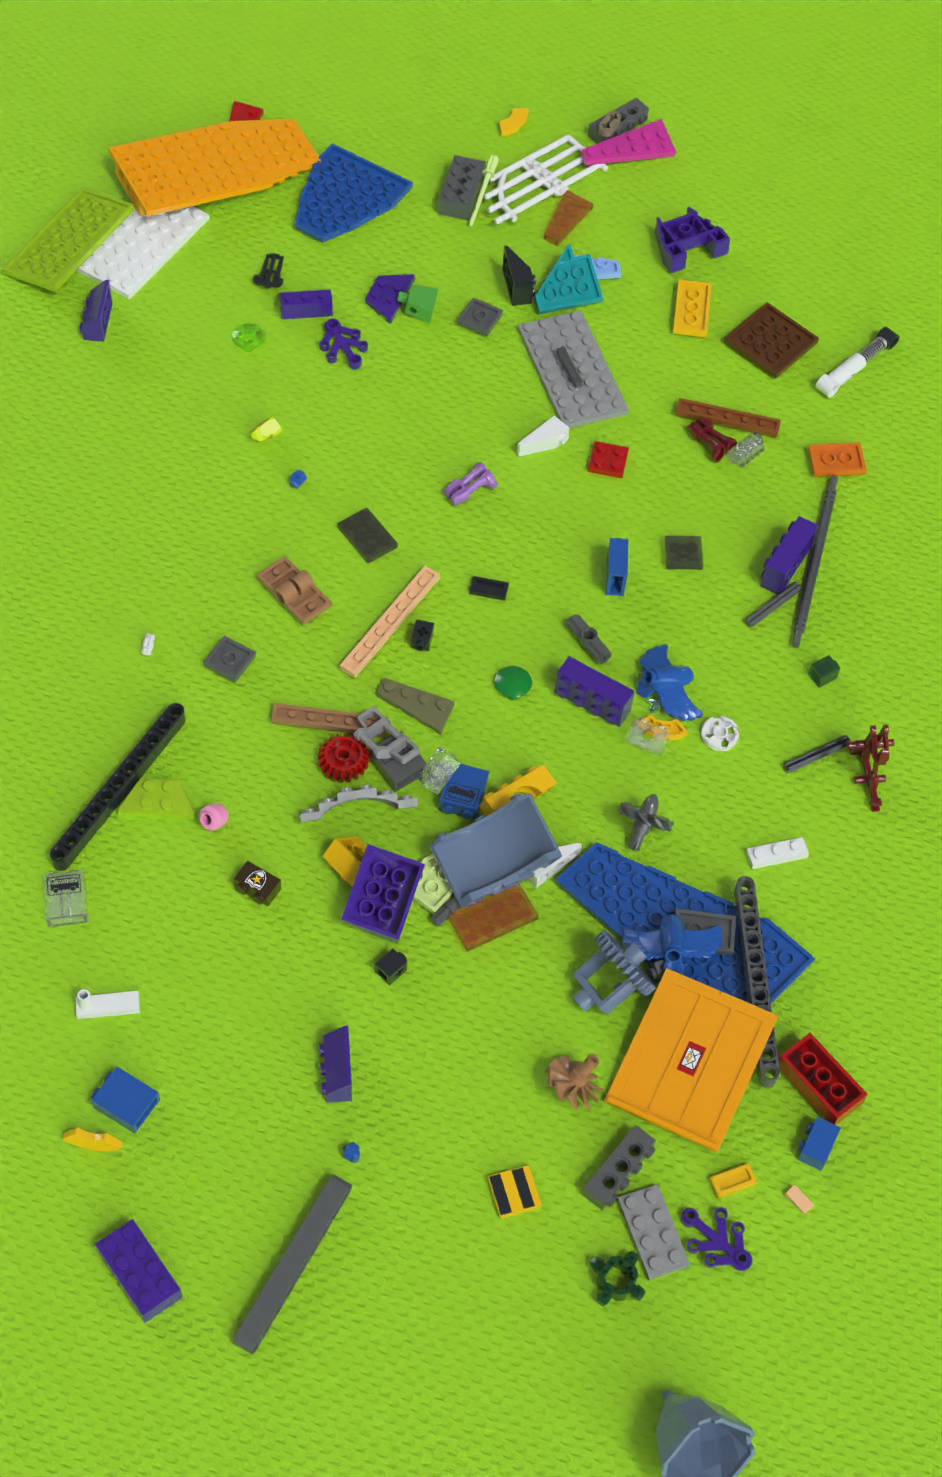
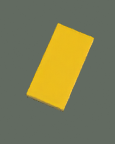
(733, 1180)

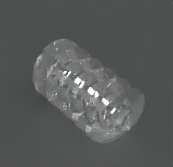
(746, 449)

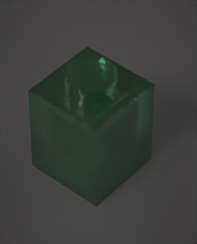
(824, 671)

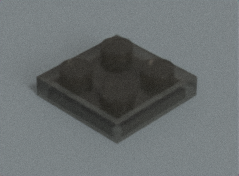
(683, 552)

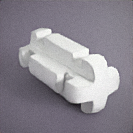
(148, 644)

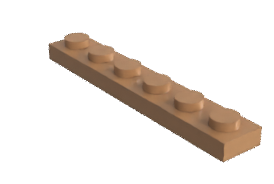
(319, 718)

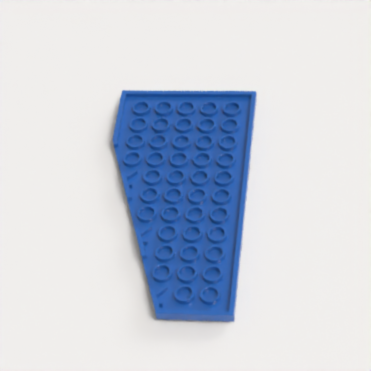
(639, 897)

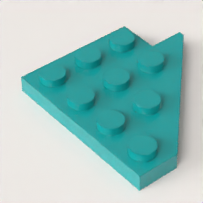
(569, 284)

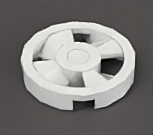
(719, 733)

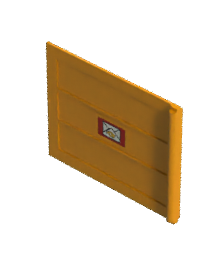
(691, 1060)

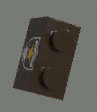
(257, 884)

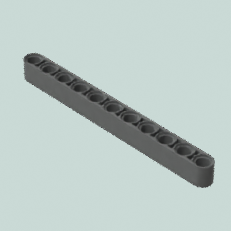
(755, 970)

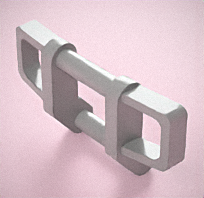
(366, 733)

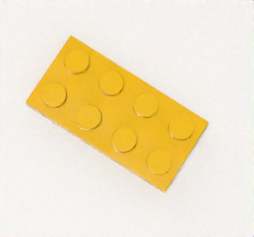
(692, 308)

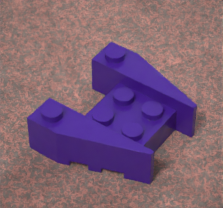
(686, 233)

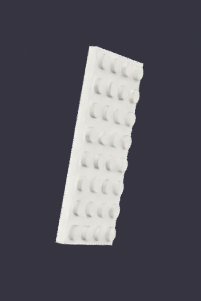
(141, 248)

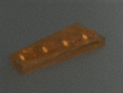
(567, 217)

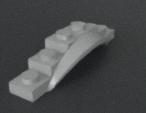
(364, 793)

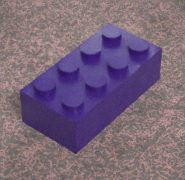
(788, 555)
(594, 691)
(138, 1270)

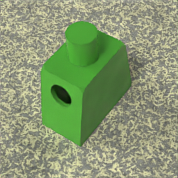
(419, 302)

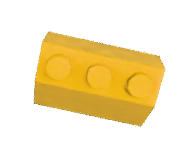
(345, 857)

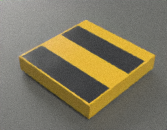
(514, 1191)

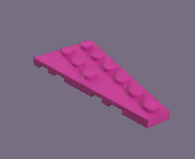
(638, 144)

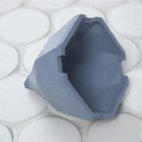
(701, 1438)

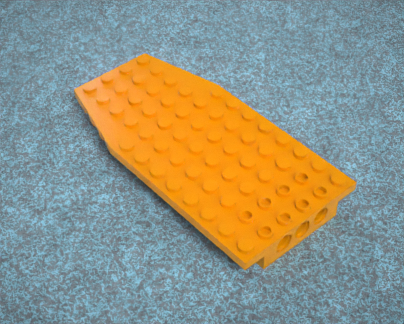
(210, 163)

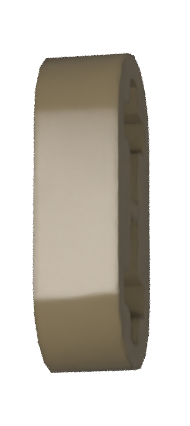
(606, 122)

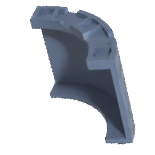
(496, 851)

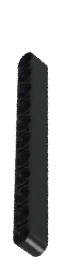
(114, 792)

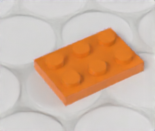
(837, 459)

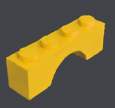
(535, 782)

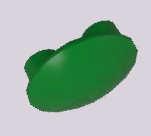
(513, 682)

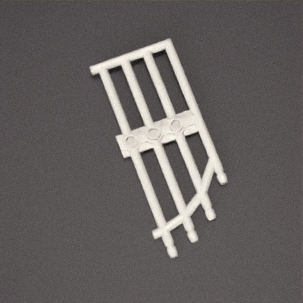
(543, 176)

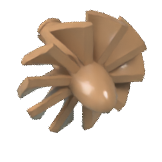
(572, 1078)

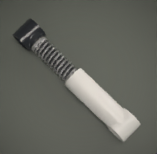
(830, 383)

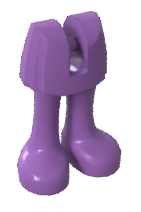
(459, 493)

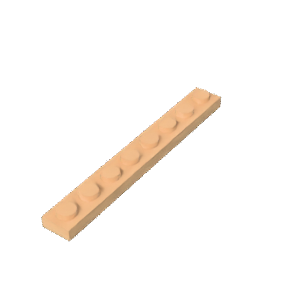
(389, 622)

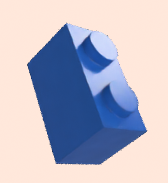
(818, 1144)

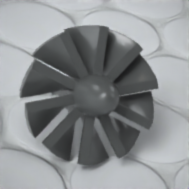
(644, 818)

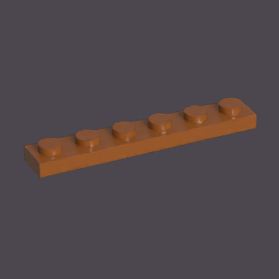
(728, 417)

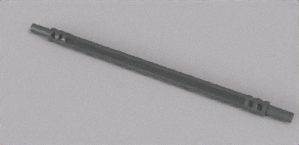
(814, 563)

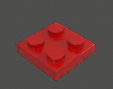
(608, 459)

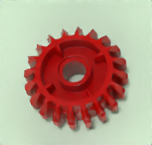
(356, 758)

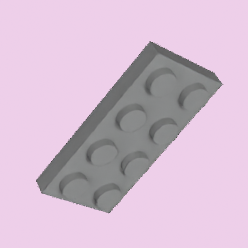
(653, 1232)

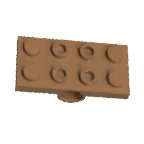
(294, 590)

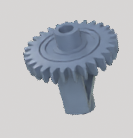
(627, 959)

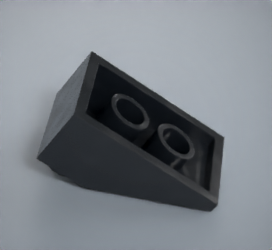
(518, 278)

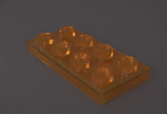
(493, 917)

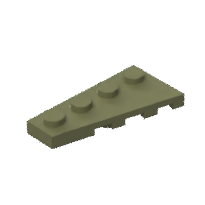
(424, 706)

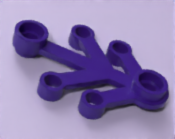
(334, 328)
(718, 1241)

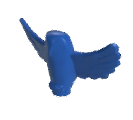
(668, 683)
(675, 942)

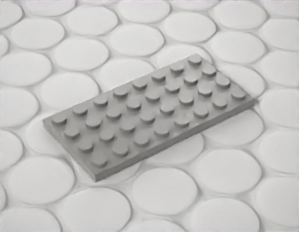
(599, 395)

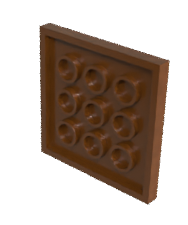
(771, 340)

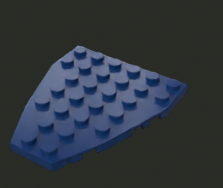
(346, 194)

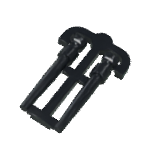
(277, 281)

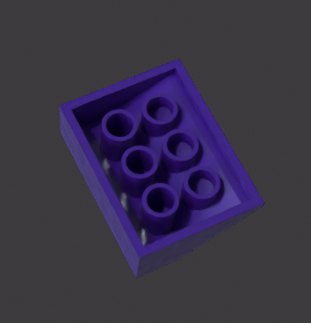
(382, 893)

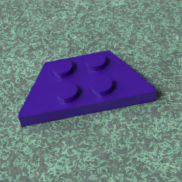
(385, 293)

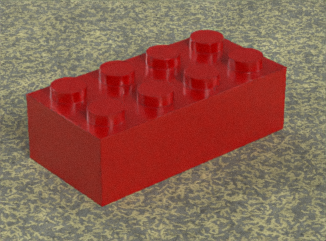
(821, 1079)

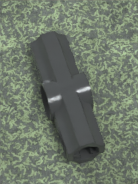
(588, 639)

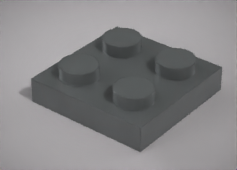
(480, 317)
(229, 659)

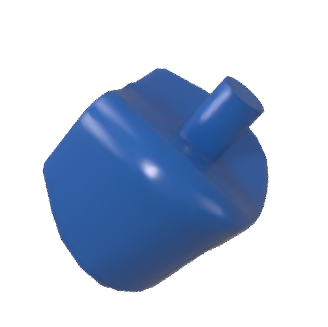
(297, 479)
(351, 1152)

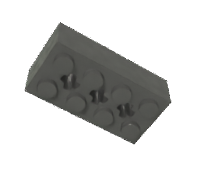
(461, 187)

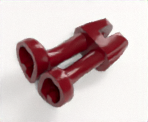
(703, 431)

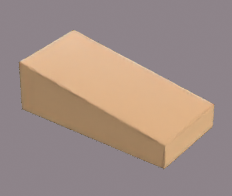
(798, 1199)

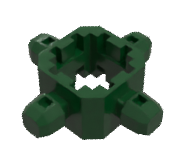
(626, 1266)

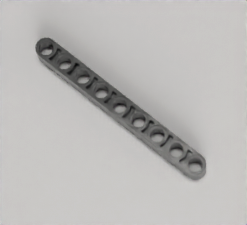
(292, 1264)

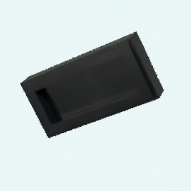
(489, 588)

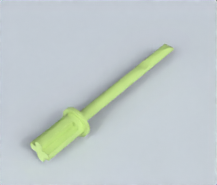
(488, 173)

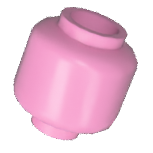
(213, 816)

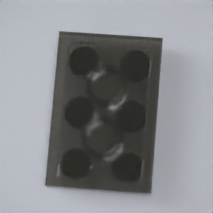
(367, 535)

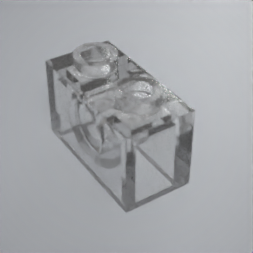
(656, 744)
(438, 770)

